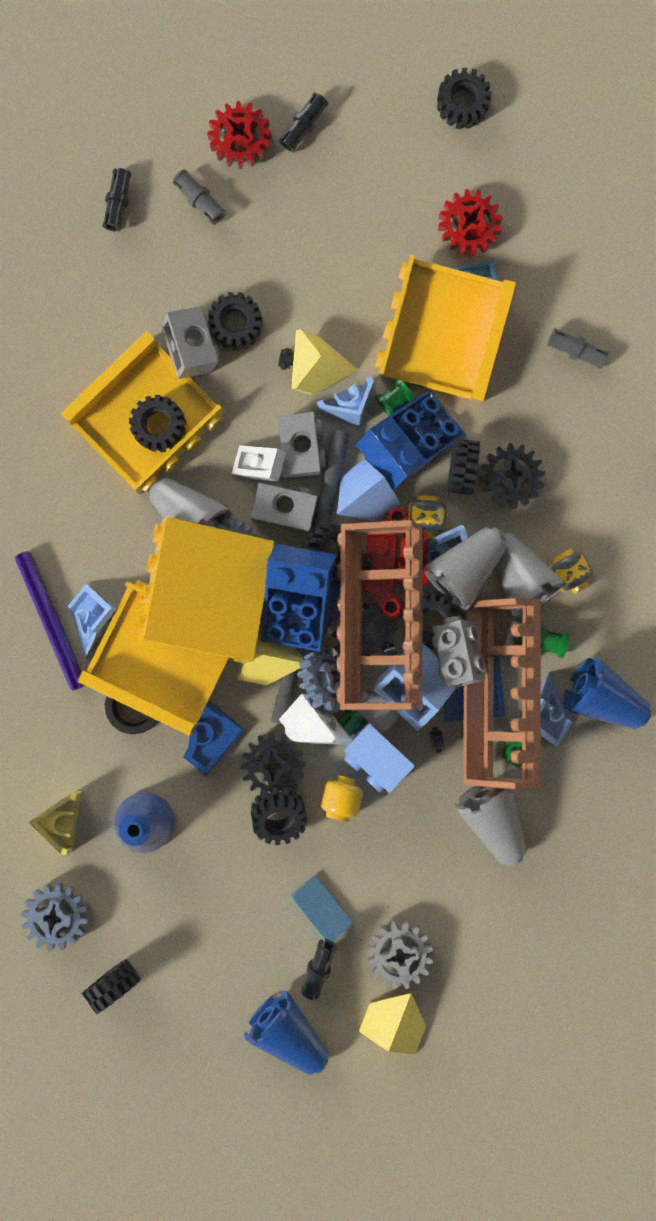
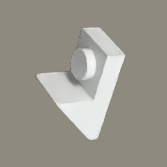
(259, 463)

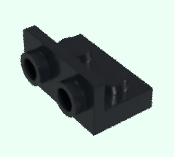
(375, 630)

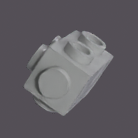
(458, 652)

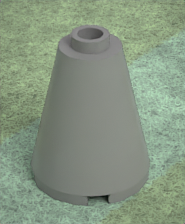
(186, 504)
(467, 566)
(525, 574)
(495, 821)

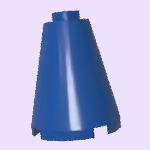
(605, 696)
(152, 817)
(287, 1035)

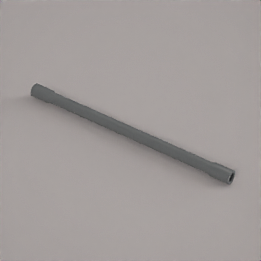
(335, 456)

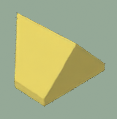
(317, 364)
(269, 662)
(60, 823)
(394, 1024)

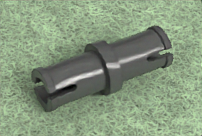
(199, 196)
(577, 348)

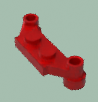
(384, 552)

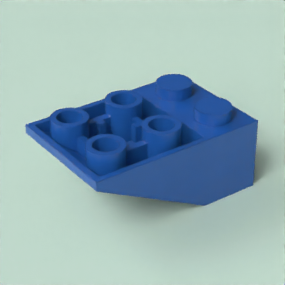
(410, 439)
(297, 597)

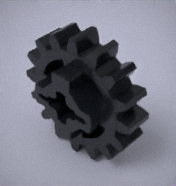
(524, 474)
(259, 765)

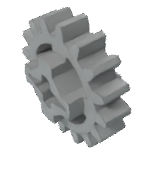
(388, 958)

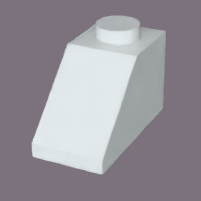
(311, 725)

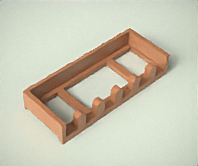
(350, 606)
(479, 698)

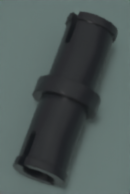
(303, 122)
(116, 199)
(318, 969)

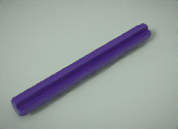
(49, 619)

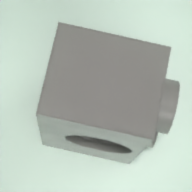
(186, 358)
(297, 427)
(266, 511)

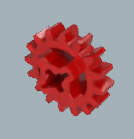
(240, 122)
(479, 231)

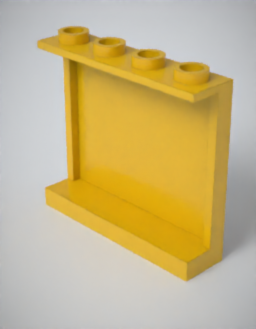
(445, 329)
(106, 405)
(204, 589)
(150, 676)

